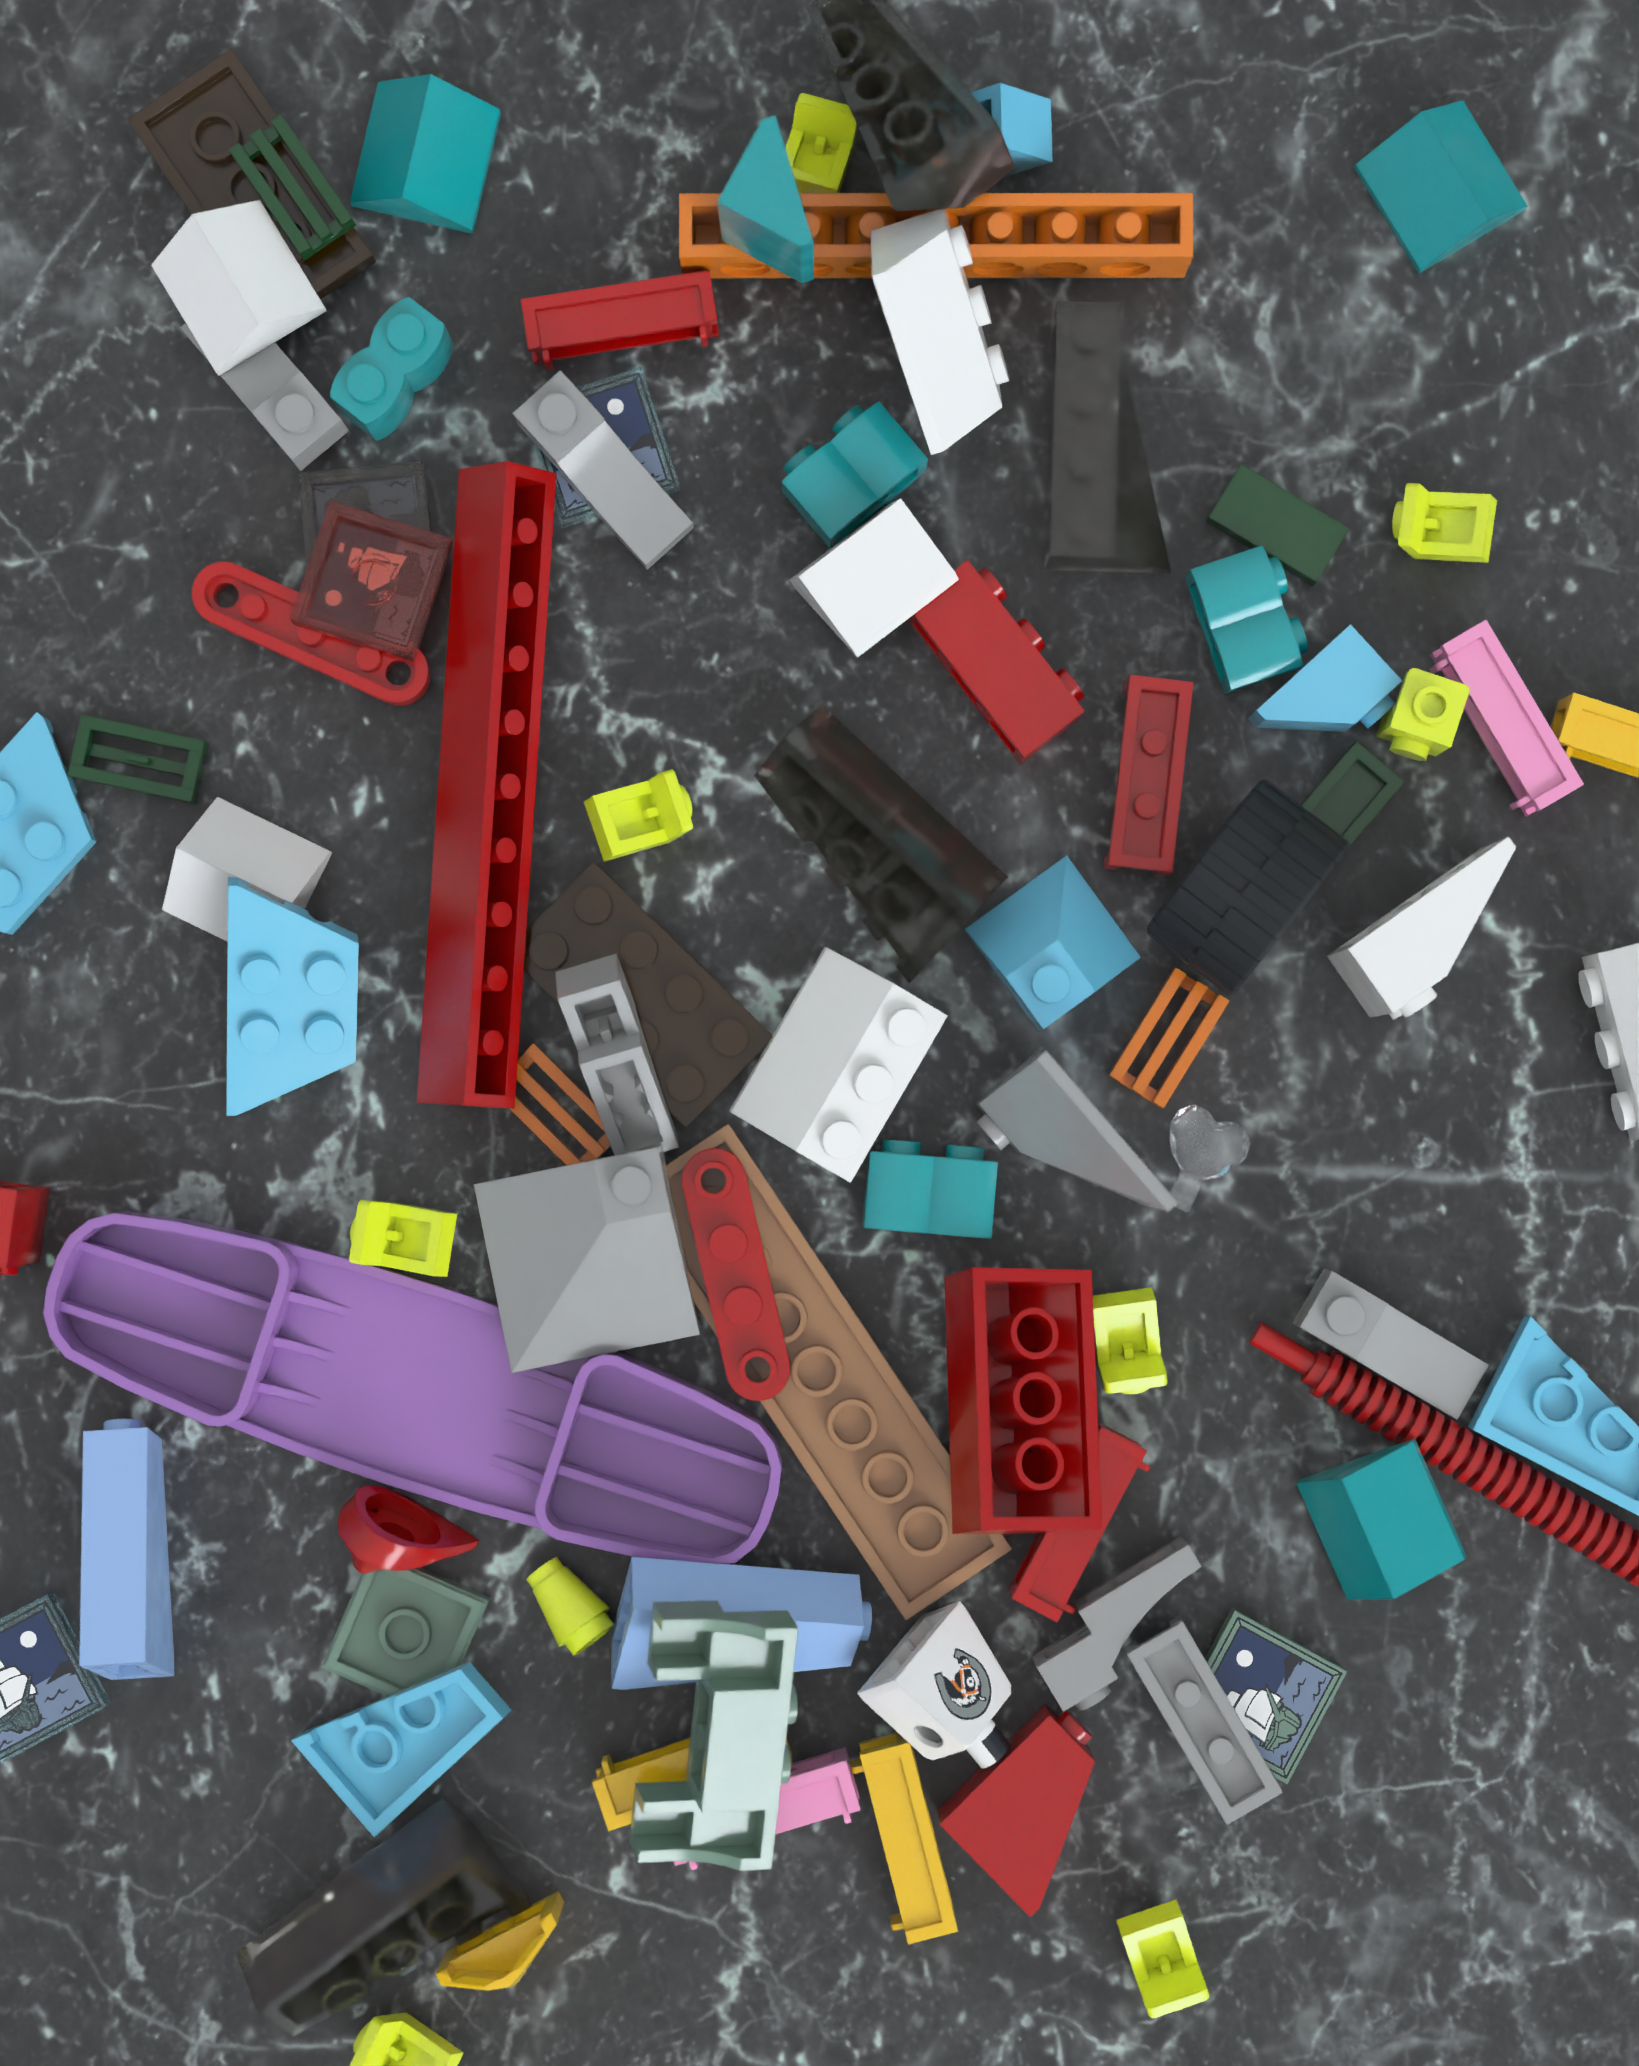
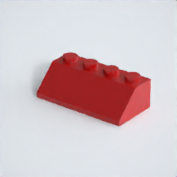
(1022, 1401)

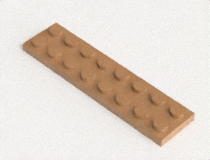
(847, 1409)

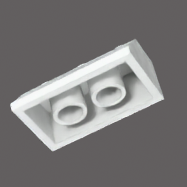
(938, 325)
(1613, 989)
(838, 1063)

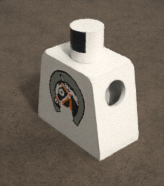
(942, 1688)

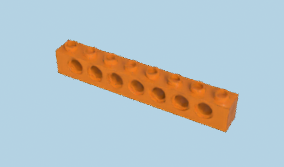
(1005, 233)

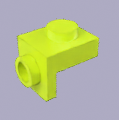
(820, 144)
(1444, 524)
(1424, 715)
(640, 815)
(402, 1237)
(1128, 1341)
(1163, 1959)
(402, 2042)

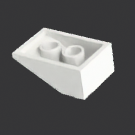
(1417, 942)

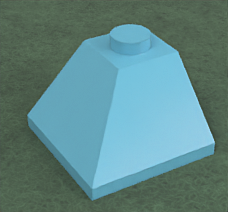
(1052, 943)

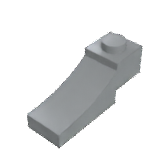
(284, 403)
(602, 469)
(615, 1056)
(1390, 1343)
(1082, 1661)

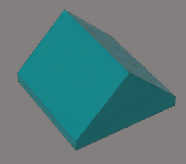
(426, 153)
(1439, 184)
(763, 207)
(1382, 1522)

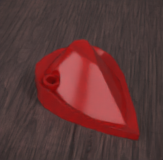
(397, 1532)

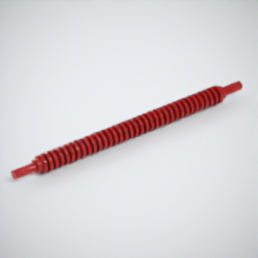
(1457, 1452)

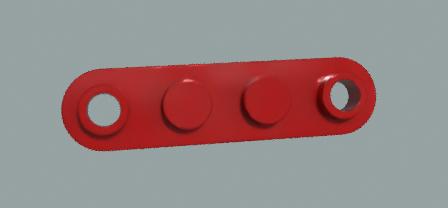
(264, 619)
(736, 1274)

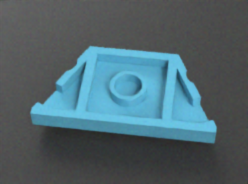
(39, 822)
(286, 998)

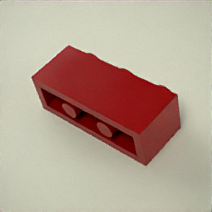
(999, 663)

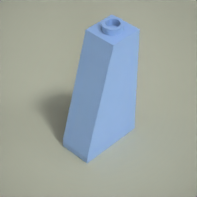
(124, 1555)
(822, 1605)

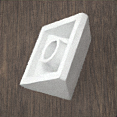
(236, 283)
(875, 577)
(244, 846)

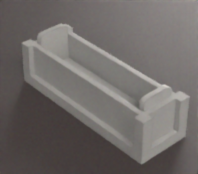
(1204, 1721)

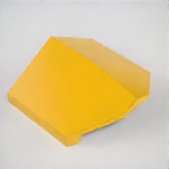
(503, 1950)

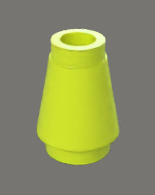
(569, 1606)

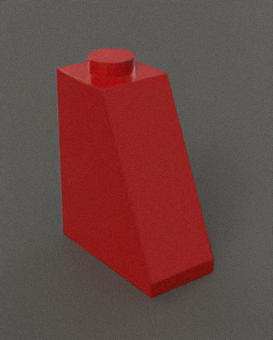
(1023, 1805)

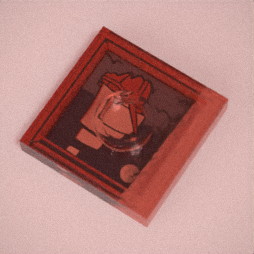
(371, 581)

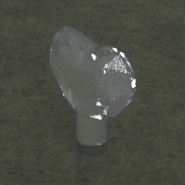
(1203, 1151)

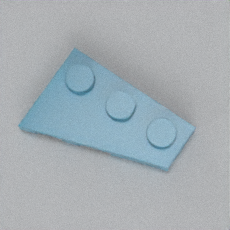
(1560, 1418)
(402, 1743)

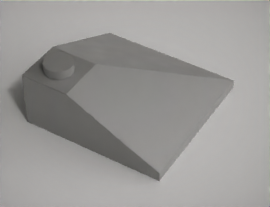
(1058, 1125)
(587, 1259)

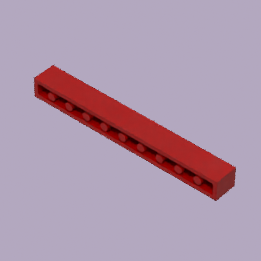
(486, 786)

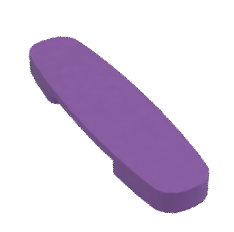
(410, 1388)

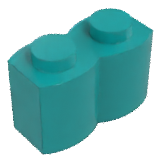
(403, 357)
(853, 473)
(1245, 619)
(930, 1192)

